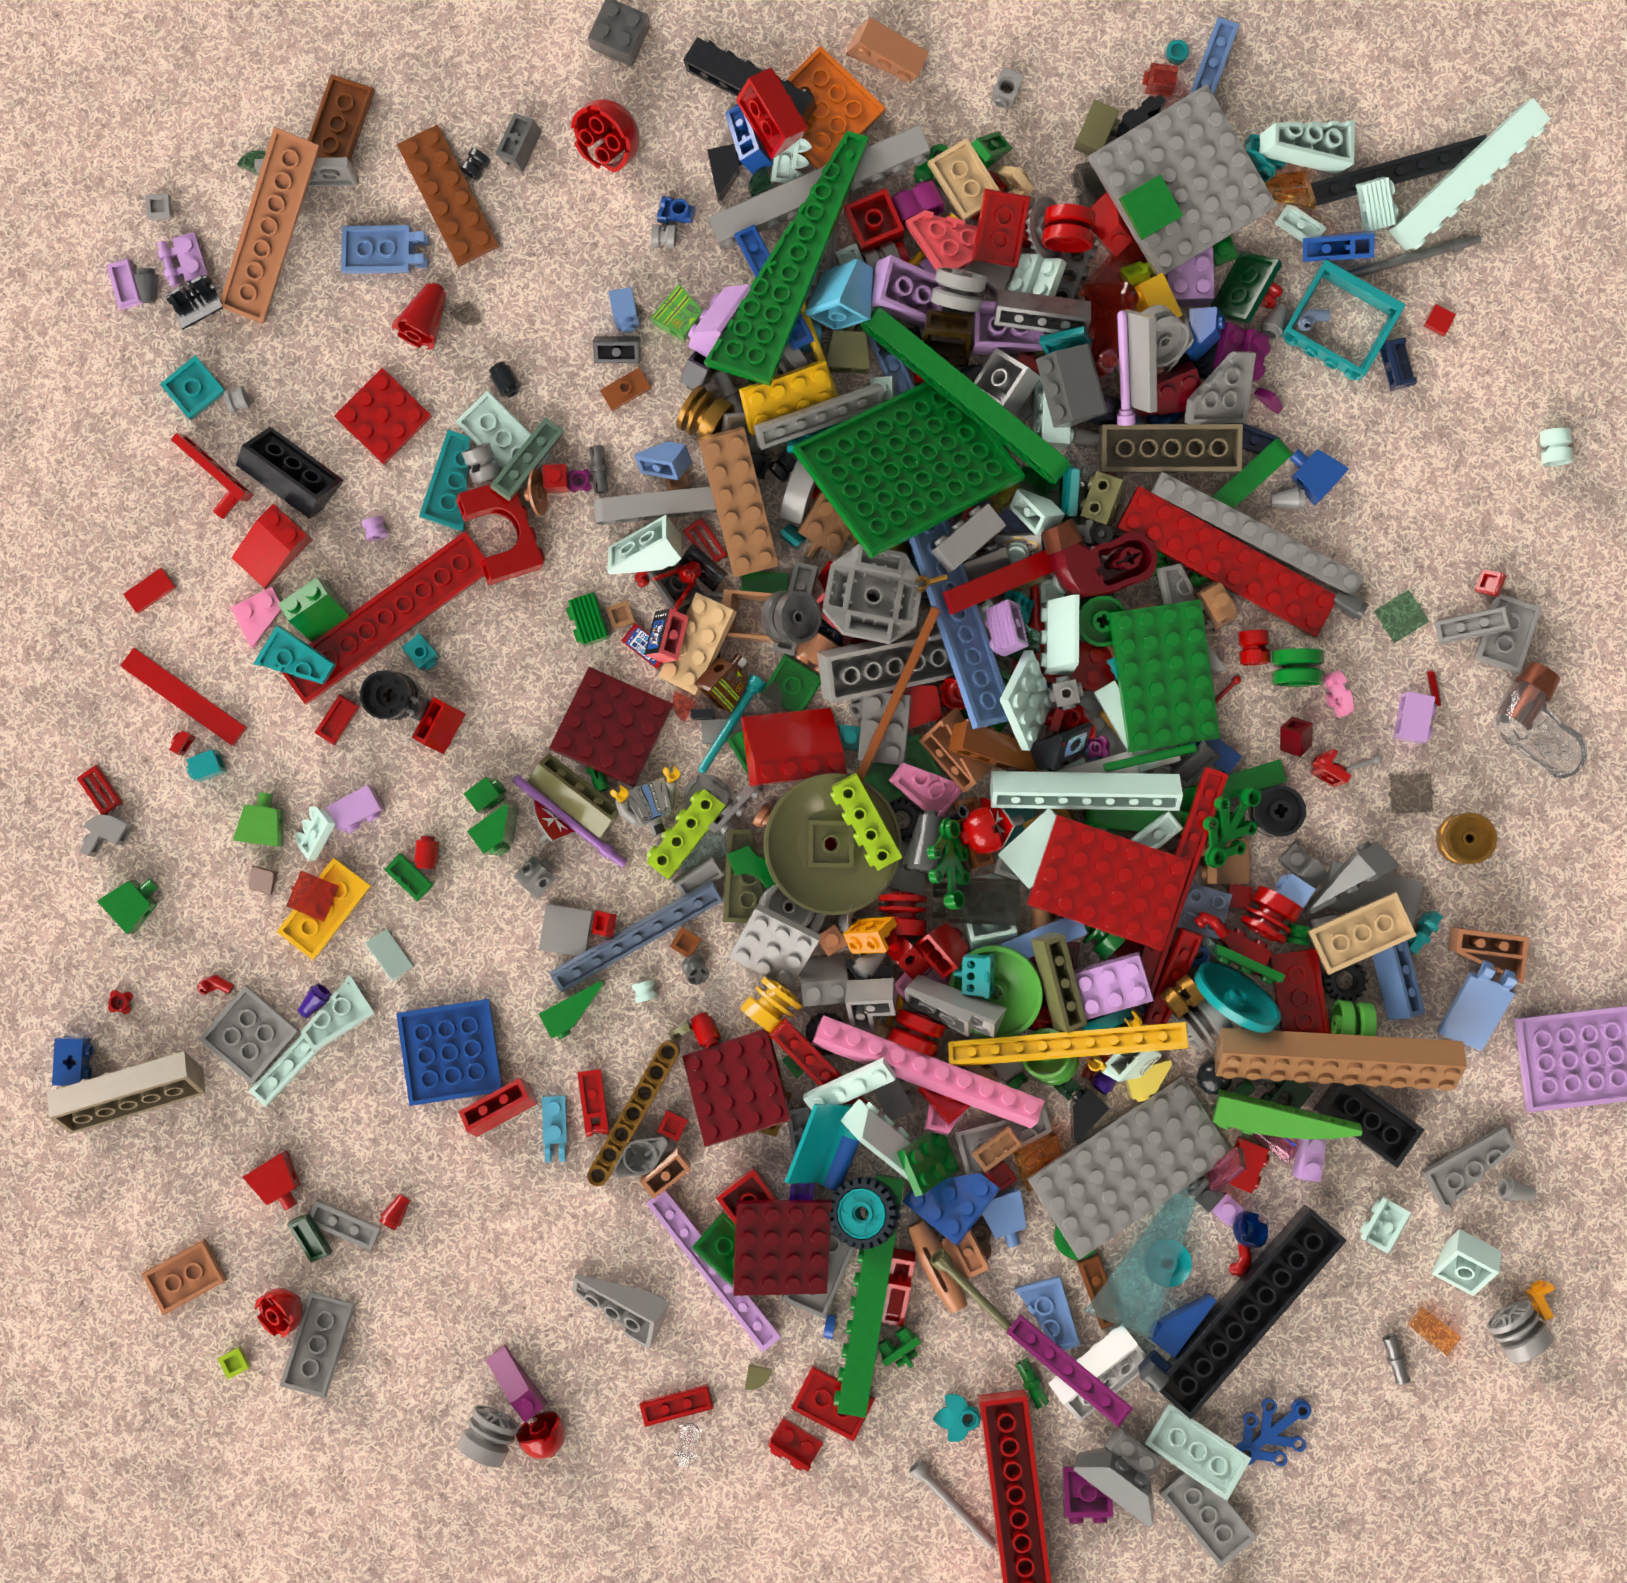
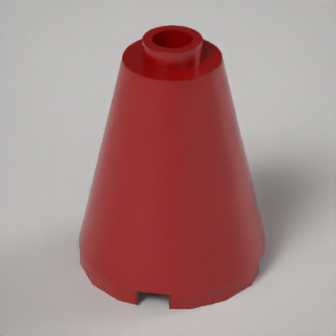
(422, 317)

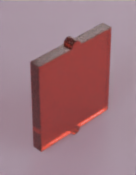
(312, 896)

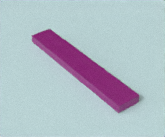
(1069, 1370)

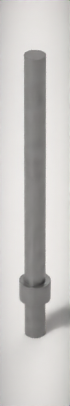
(1455, 245)

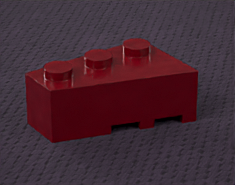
(1174, 389)

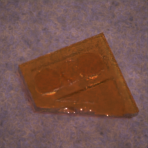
(1292, 189)
(1036, 1156)

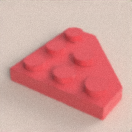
(943, 240)

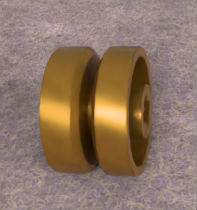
(1472, 826)

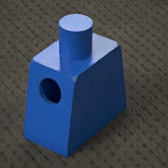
(1316, 473)

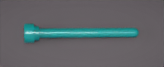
(754, 686)

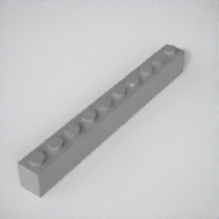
(783, 202)

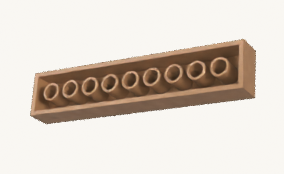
(1340, 1059)

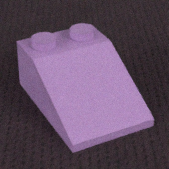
(1010, 340)

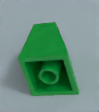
(314, 609)

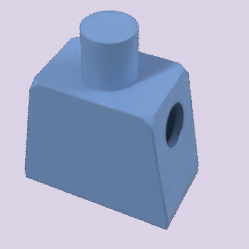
(1006, 1216)

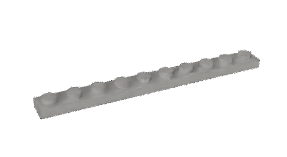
(1257, 534)

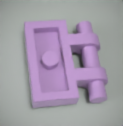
(189, 255)

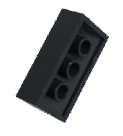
(288, 472)

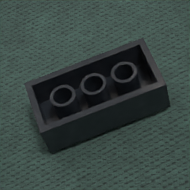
(1384, 1128)

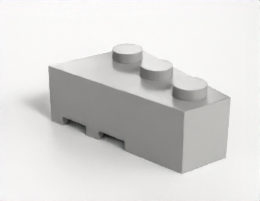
(967, 537)

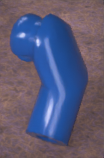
(1170, 418)

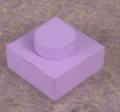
(1227, 1209)

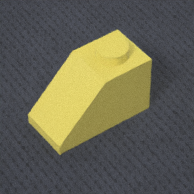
(1149, 1083)

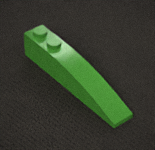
(1278, 1120)

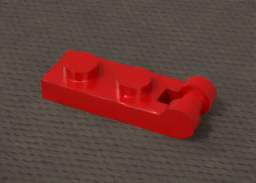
(593, 1101)

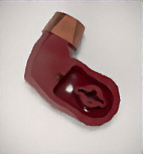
(1098, 568)

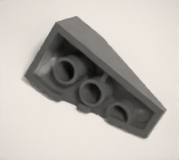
(1365, 865)

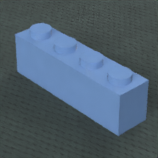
(1398, 982)

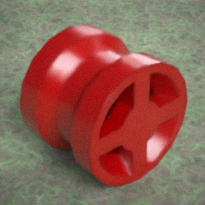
(1269, 299)

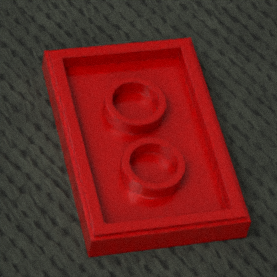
(1001, 228)
(816, 1402)

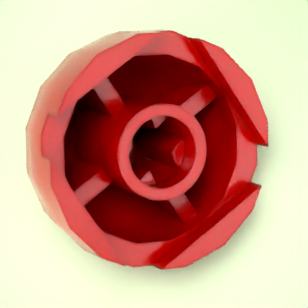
(980, 832)
(279, 1311)
(542, 1437)

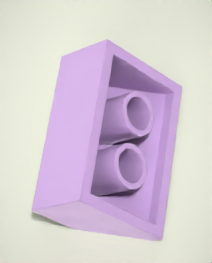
(714, 320)

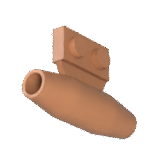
(965, 1257)

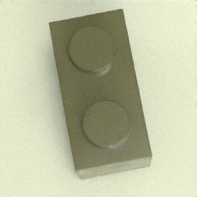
(1097, 127)

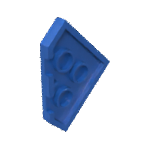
(954, 1204)

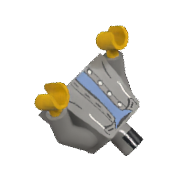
(648, 802)

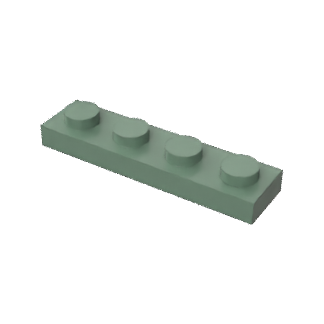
(527, 459)

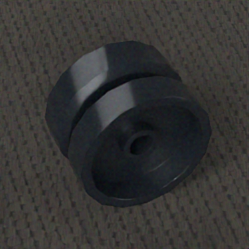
(1291, 811)

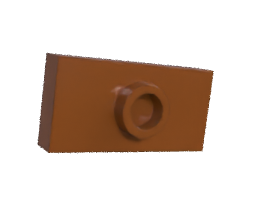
(625, 389)

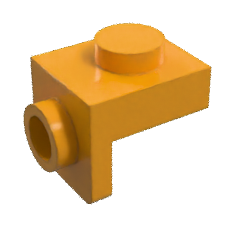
(1536, 1297)

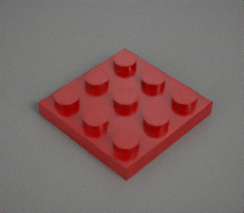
(383, 416)

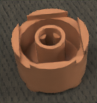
(808, 651)

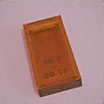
(1434, 1331)

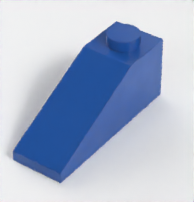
(748, 146)
(1339, 246)
(1177, 1326)

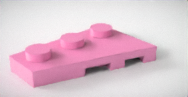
(925, 788)

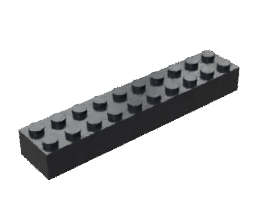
(1250, 1309)

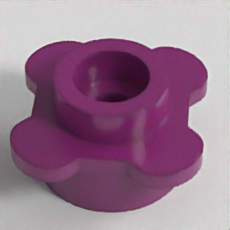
(575, 476)
(1103, 744)

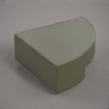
(680, 1031)
(757, 1377)

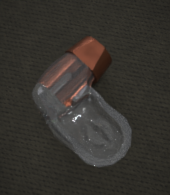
(1533, 730)

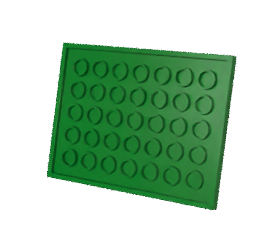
(906, 467)

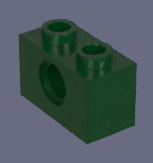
(1297, 1093)

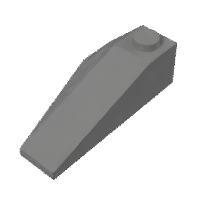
(632, 1308)

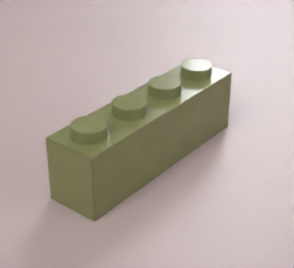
(574, 795)
(1059, 981)

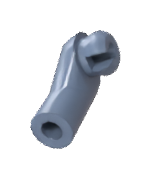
(1309, 318)

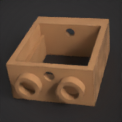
(731, 599)

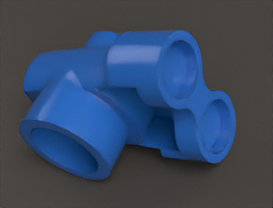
(675, 211)

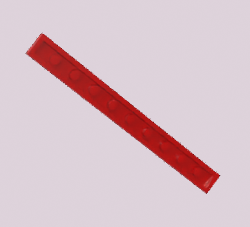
(1190, 848)

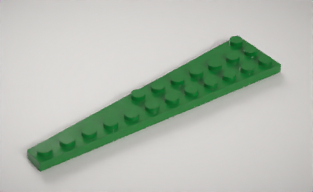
(768, 314)

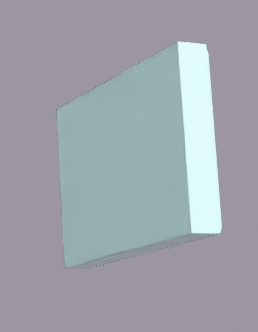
(1026, 850)

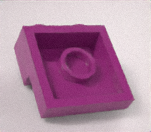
(1241, 340)
(1084, 1500)

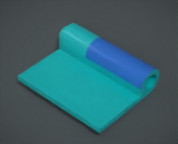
(824, 1148)

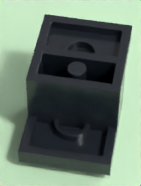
(1133, 118)

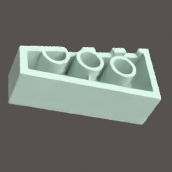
(1311, 145)

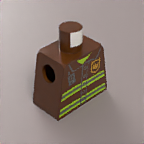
(724, 682)

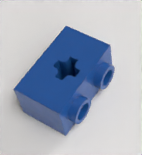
(71, 1048)

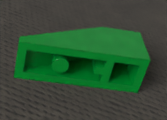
(566, 1014)

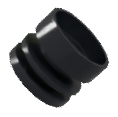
(376, 691)

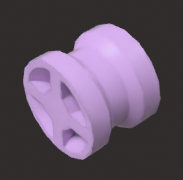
(375, 528)

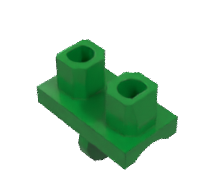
(908, 1342)

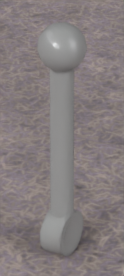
(1377, 760)

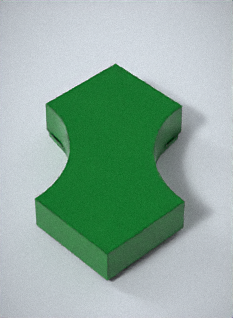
(747, 862)

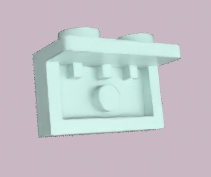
(1385, 1225)

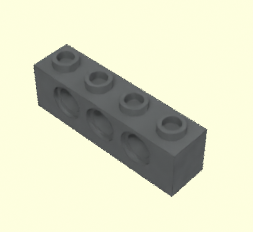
(1077, 270)

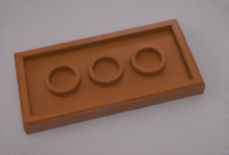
(340, 117)

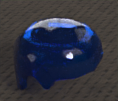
(1249, 1230)

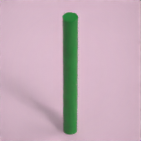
(1150, 757)

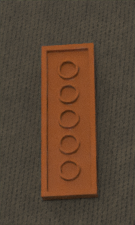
(447, 195)

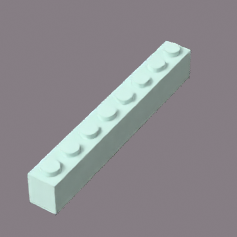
(1469, 174)
(1085, 790)

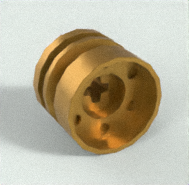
(703, 413)

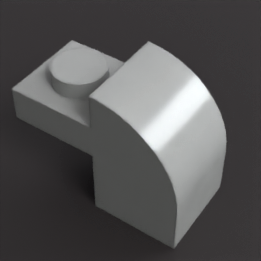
(104, 827)

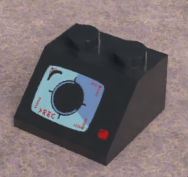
(1061, 747)

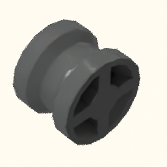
(695, 969)

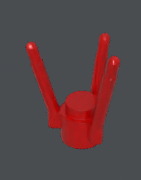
(687, 574)

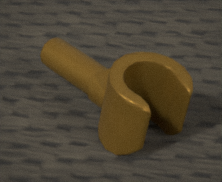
(929, 581)

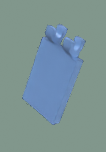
(381, 249)
(1478, 1007)

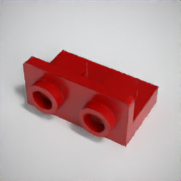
(1330, 773)
(794, 1444)

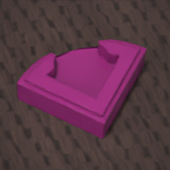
(1269, 399)

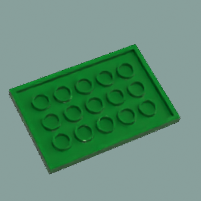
(1164, 675)

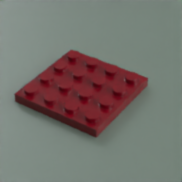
(611, 726)
(737, 1088)
(781, 1247)

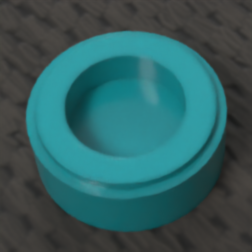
(1177, 52)

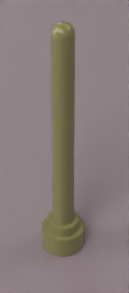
(942, 1261)

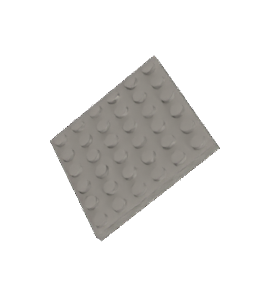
(1202, 169)

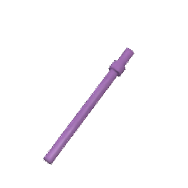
(605, 849)

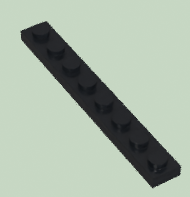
(1397, 170)

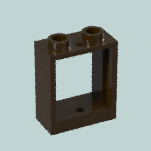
(950, 325)

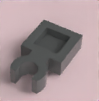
(418, 707)

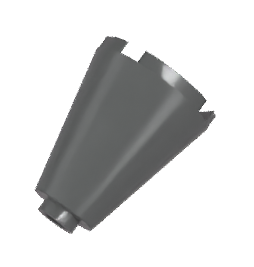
(924, 835)

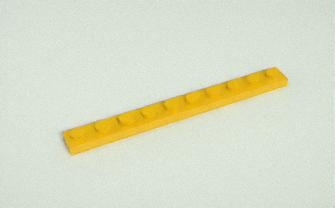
(1068, 1044)

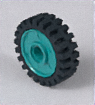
(881, 1208)

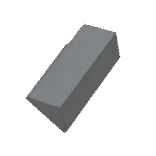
(954, 1008)

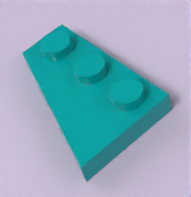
(293, 656)

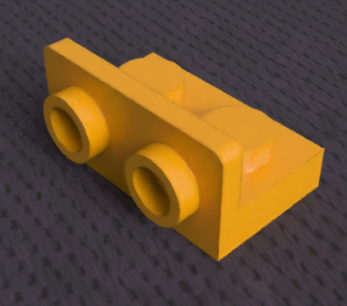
(868, 935)

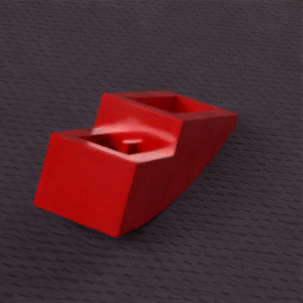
(898, 1287)

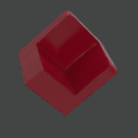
(1296, 736)

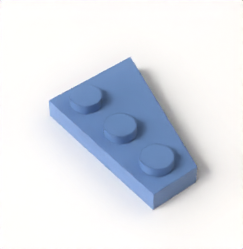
(1050, 1307)

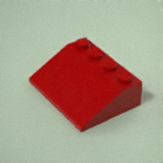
(792, 746)

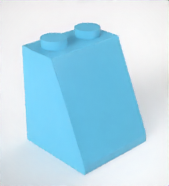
(842, 296)

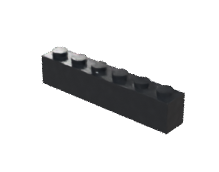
(731, 73)

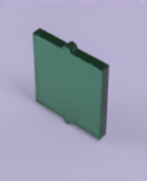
(1401, 616)

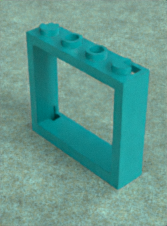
(1362, 291)

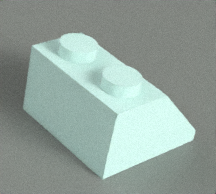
(1467, 1262)

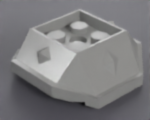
(887, 578)

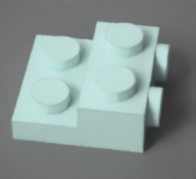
(1037, 275)

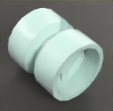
(1556, 447)

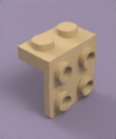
(1015, 179)

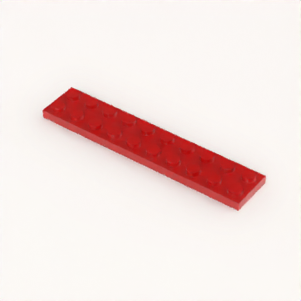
(1228, 562)
(394, 612)

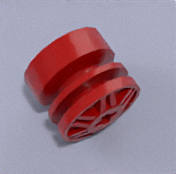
(904, 910)
(1271, 914)

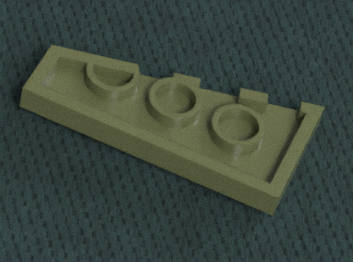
(740, 891)

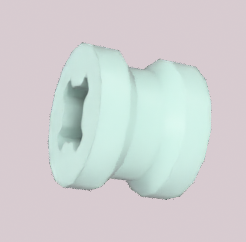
(644, 991)

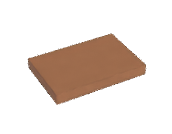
(184, 1277)

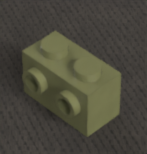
(1102, 498)

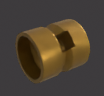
(1176, 1002)

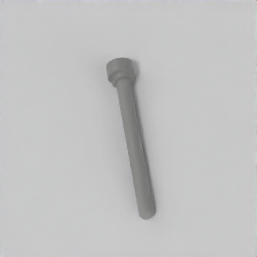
(920, 1471)

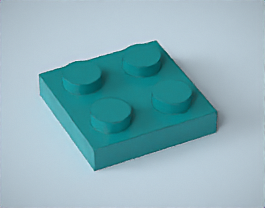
(193, 387)

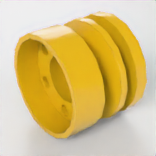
(772, 1004)

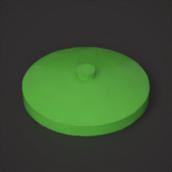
(1015, 988)

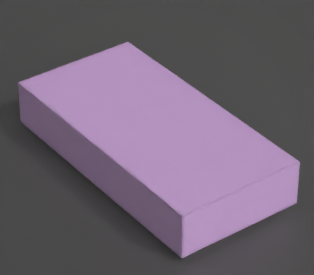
(124, 284)

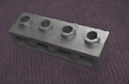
(1040, 312)

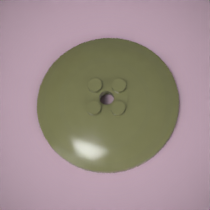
(803, 866)

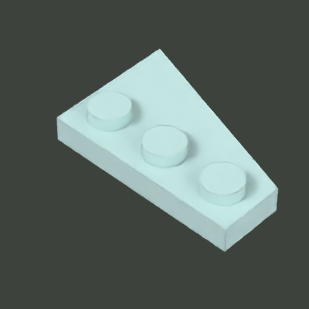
(339, 1015)

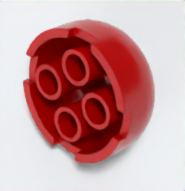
(612, 124)

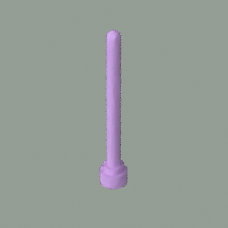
(1126, 415)

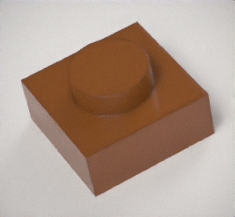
(685, 942)

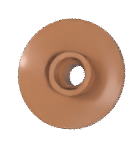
(535, 493)

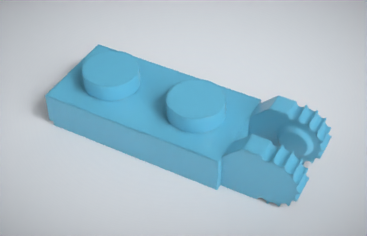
(554, 1125)

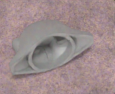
(640, 1157)

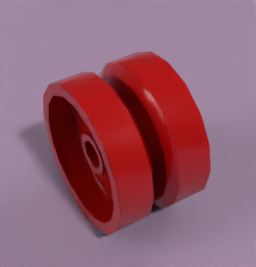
(1068, 228)
(916, 1033)

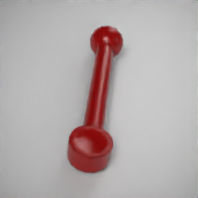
(1235, 680)

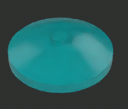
(1237, 997)

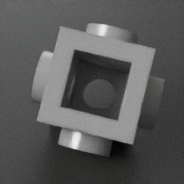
(1062, 683)
(535, 876)

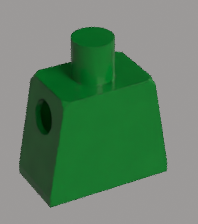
(130, 904)

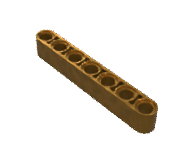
(625, 1121)

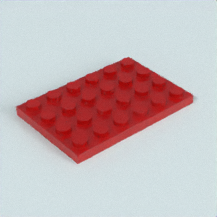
(1109, 883)

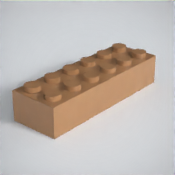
(738, 501)

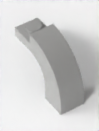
(797, 495)

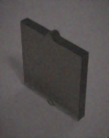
(1411, 793)

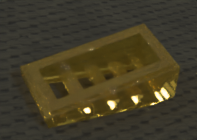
(1004, 498)

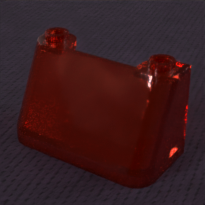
(1106, 302)

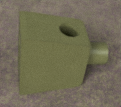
(848, 352)

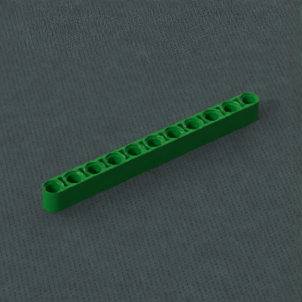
(966, 395)

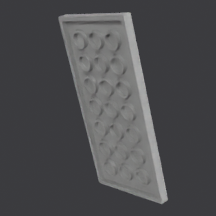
(1129, 1167)

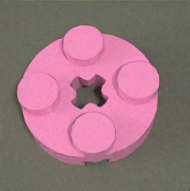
(1337, 694)

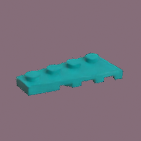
(447, 482)

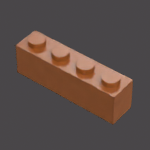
(990, 747)

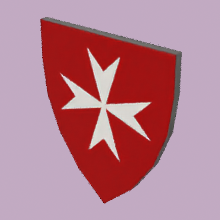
(1004, 823)
(551, 826)

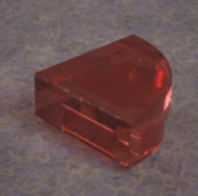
(682, 705)

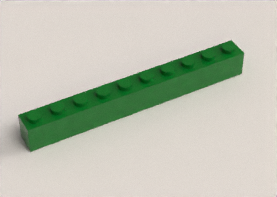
(866, 1319)

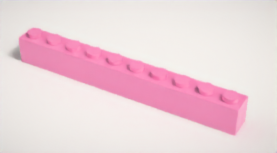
(929, 1072)

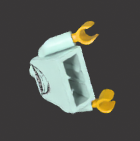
(1126, 1065)

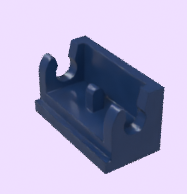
(1397, 364)

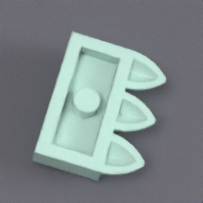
(785, 164)
(315, 832)

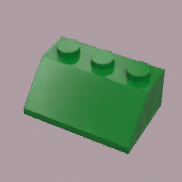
(496, 830)

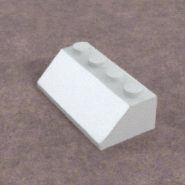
(1111, 1361)

